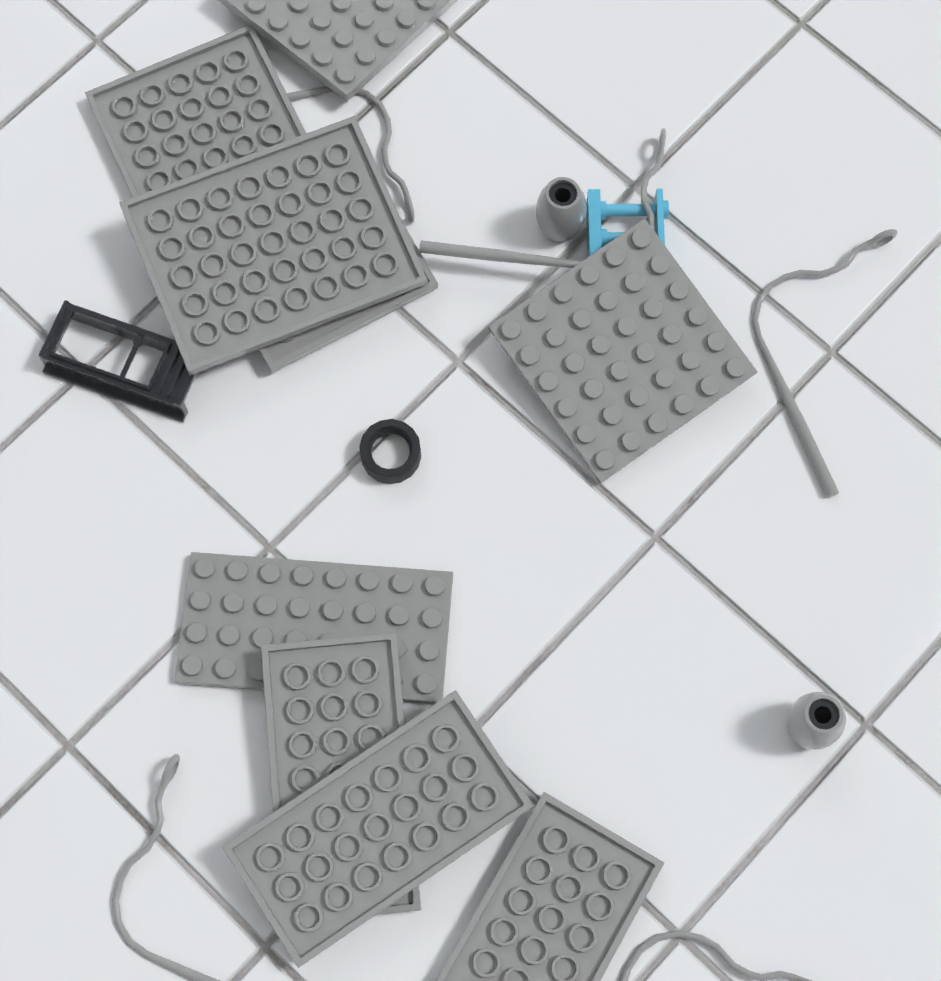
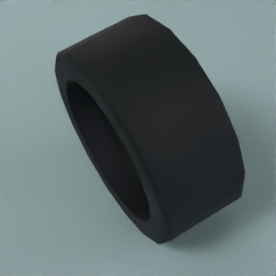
(389, 427)

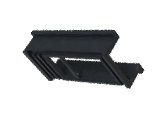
(166, 388)

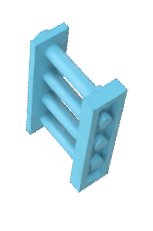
(598, 210)

